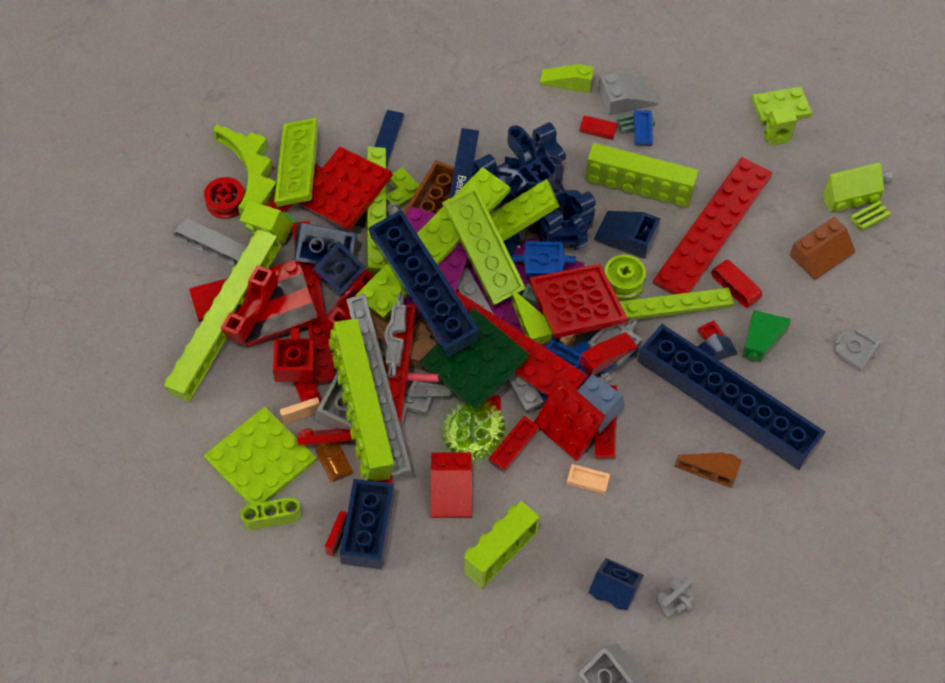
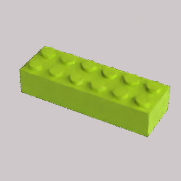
(641, 175)

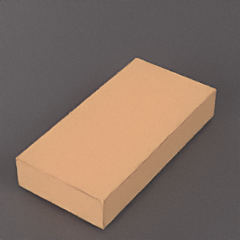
(299, 410)
(588, 479)

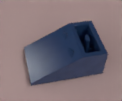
(629, 231)

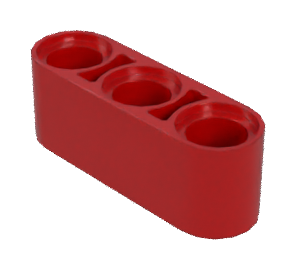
(740, 286)

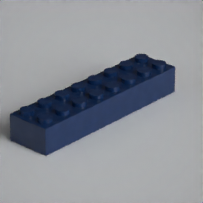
(424, 283)

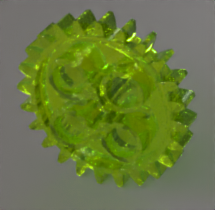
(491, 428)

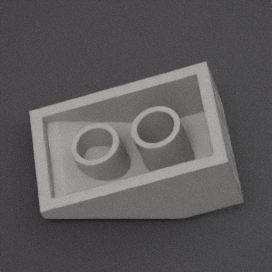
(625, 92)

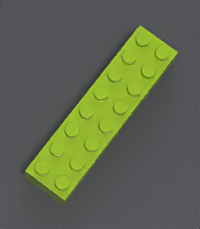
(361, 401)

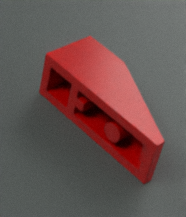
(606, 353)

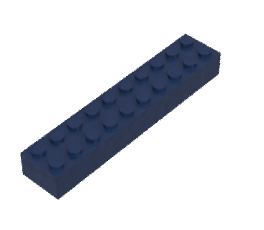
(731, 396)

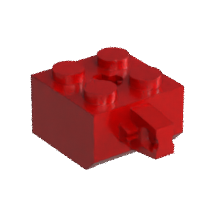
(294, 358)

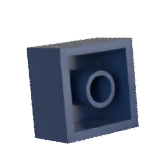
(338, 268)

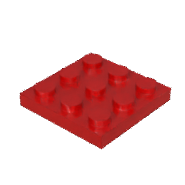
(569, 419)

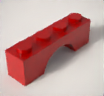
(260, 288)
(340, 310)

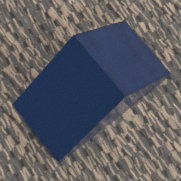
(718, 346)

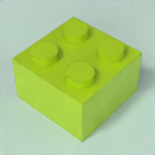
(266, 219)

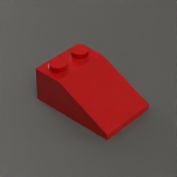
(451, 484)

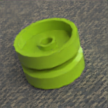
(626, 276)

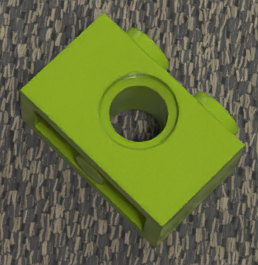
(780, 126)

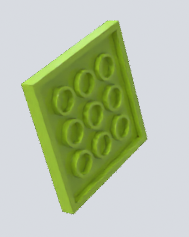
(260, 458)

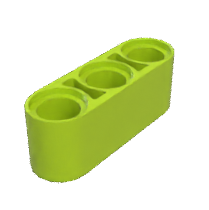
(261, 510)

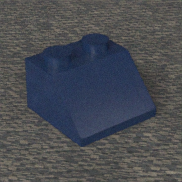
(615, 584)

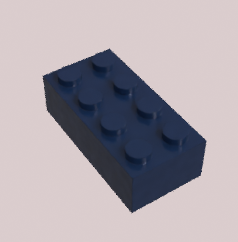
(367, 524)

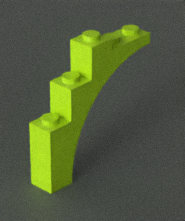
(259, 167)

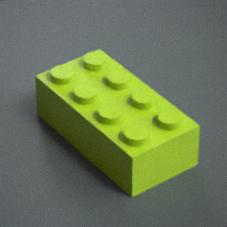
(500, 544)

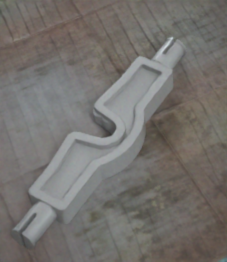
(395, 345)

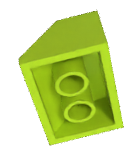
(854, 187)

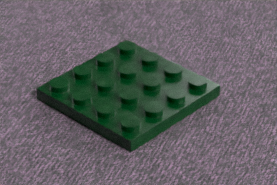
(479, 368)

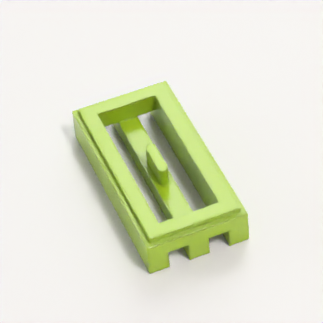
(880, 209)

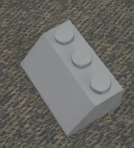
(332, 409)
(612, 666)

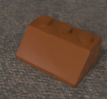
(823, 248)

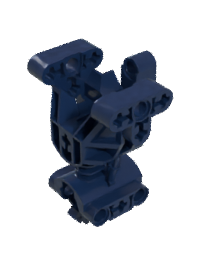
(541, 160)

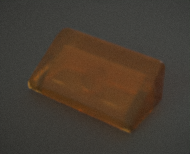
(333, 461)

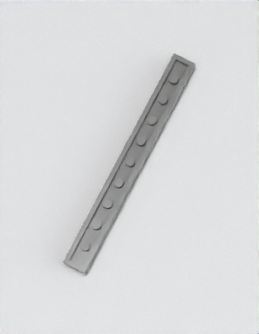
(360, 309)
(525, 393)

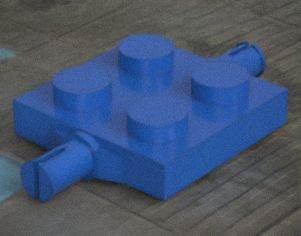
(543, 258)

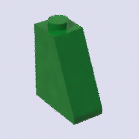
(763, 334)

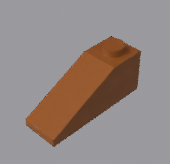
(712, 466)

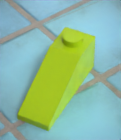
(570, 77)
(531, 320)

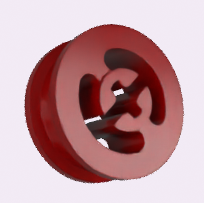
(222, 189)

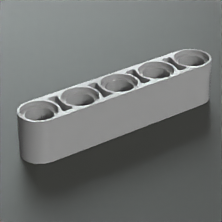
(209, 241)

